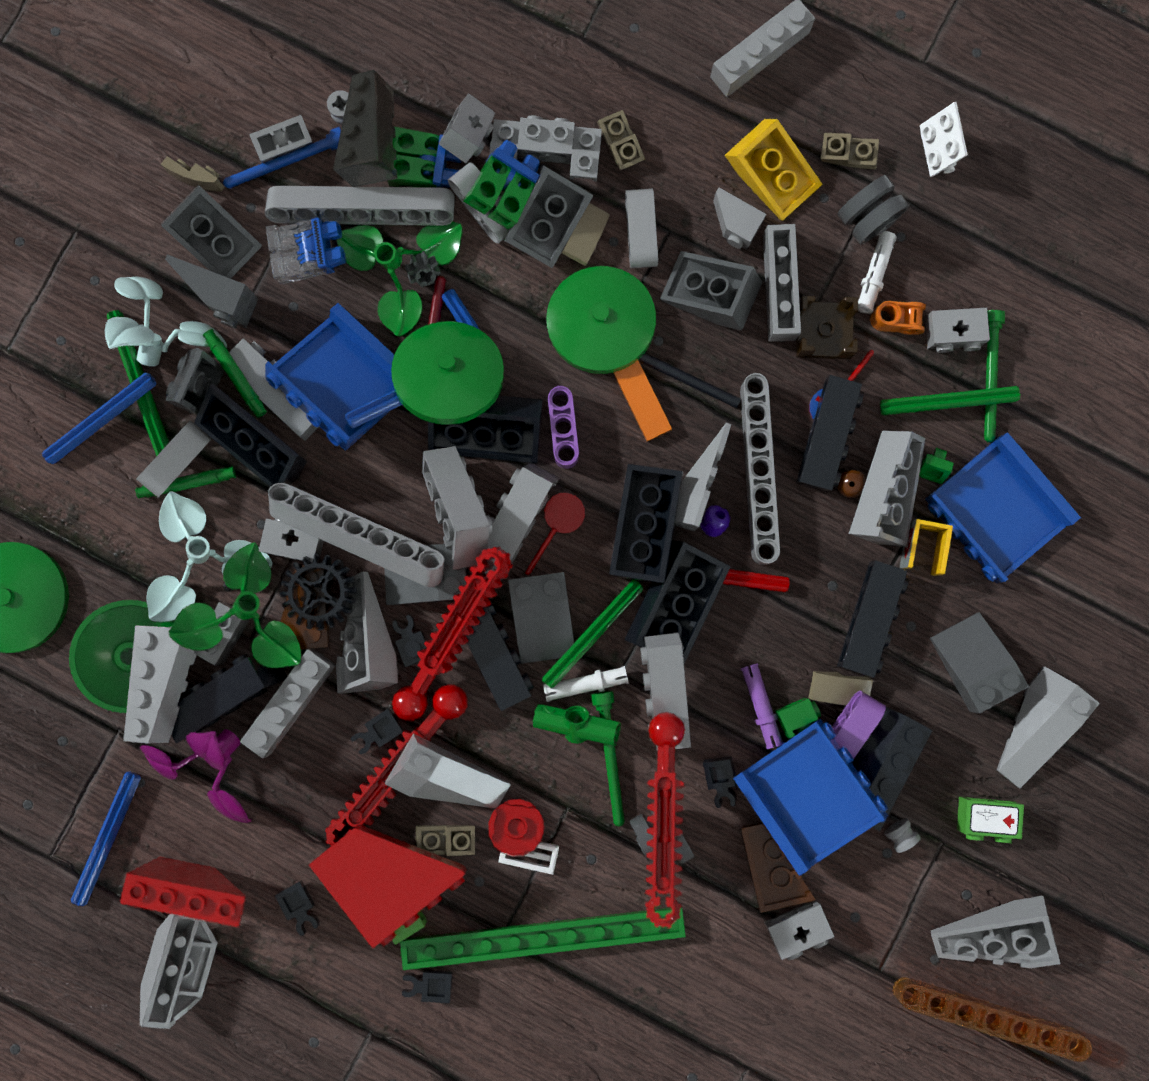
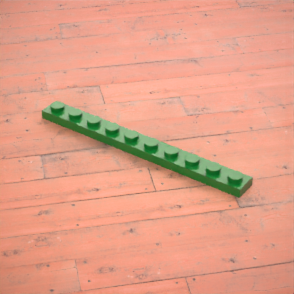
(536, 939)

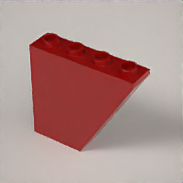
(384, 881)
(184, 891)

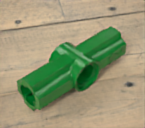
(576, 724)

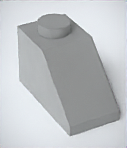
(737, 219)

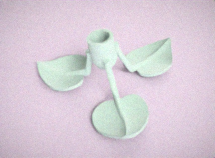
(127, 332)
(179, 520)

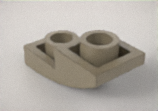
(621, 140)
(849, 151)
(194, 176)
(586, 234)
(836, 688)
(446, 839)

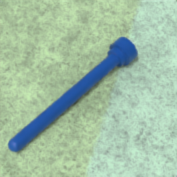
(331, 141)

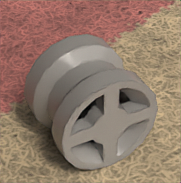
(336, 98)
(902, 835)

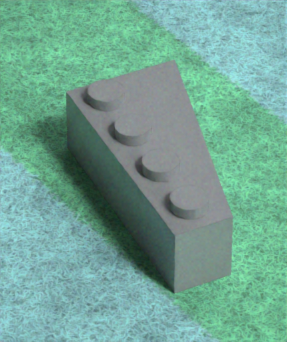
(155, 685)

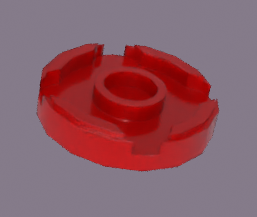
(516, 828)

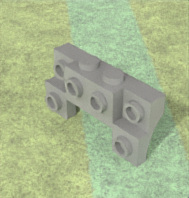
(552, 142)

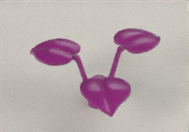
(217, 753)

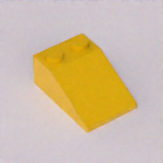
(774, 168)

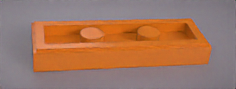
(642, 401)

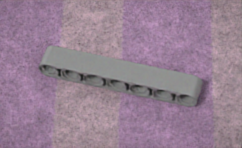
(360, 205)
(764, 456)
(356, 534)

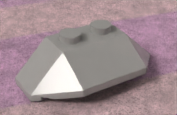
(175, 970)

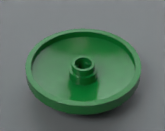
(601, 319)
(447, 372)
(31, 597)
(103, 652)

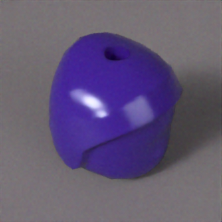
(715, 521)

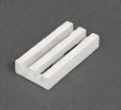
(534, 866)

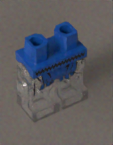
(304, 249)

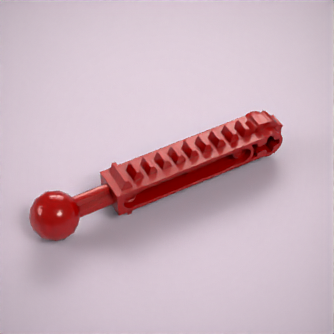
(411, 701)
(448, 703)
(666, 732)

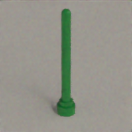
(995, 321)
(603, 704)

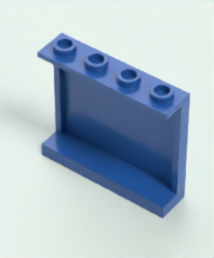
(333, 374)
(1001, 508)
(811, 796)

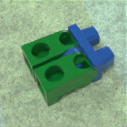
(421, 160)
(505, 175)

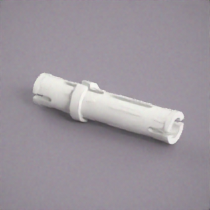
(873, 282)
(587, 684)

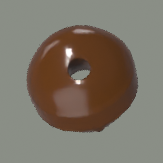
(844, 487)

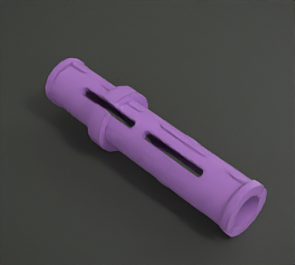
(762, 706)

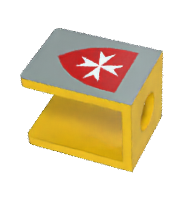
(941, 549)

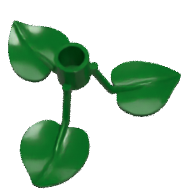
(365, 246)
(199, 629)

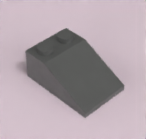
(549, 217)
(211, 233)
(712, 289)
(226, 297)
(194, 376)
(405, 591)
(541, 616)
(978, 663)

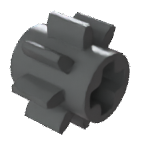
(422, 269)

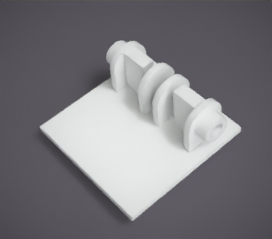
(943, 140)

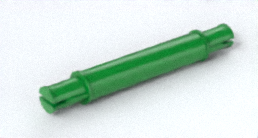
(234, 373)
(192, 481)

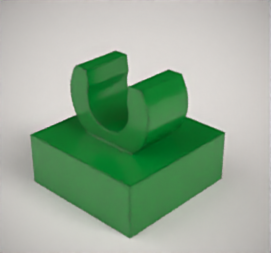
(936, 467)

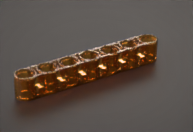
(1002, 1027)

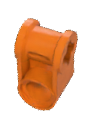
(905, 317)

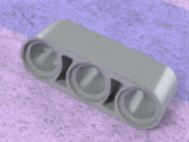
(461, 184)
(641, 228)
(173, 459)

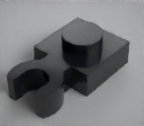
(410, 642)
(380, 729)
(719, 776)
(295, 903)
(434, 986)

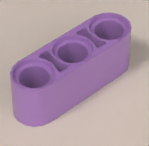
(564, 414)
(858, 721)

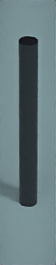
(690, 380)

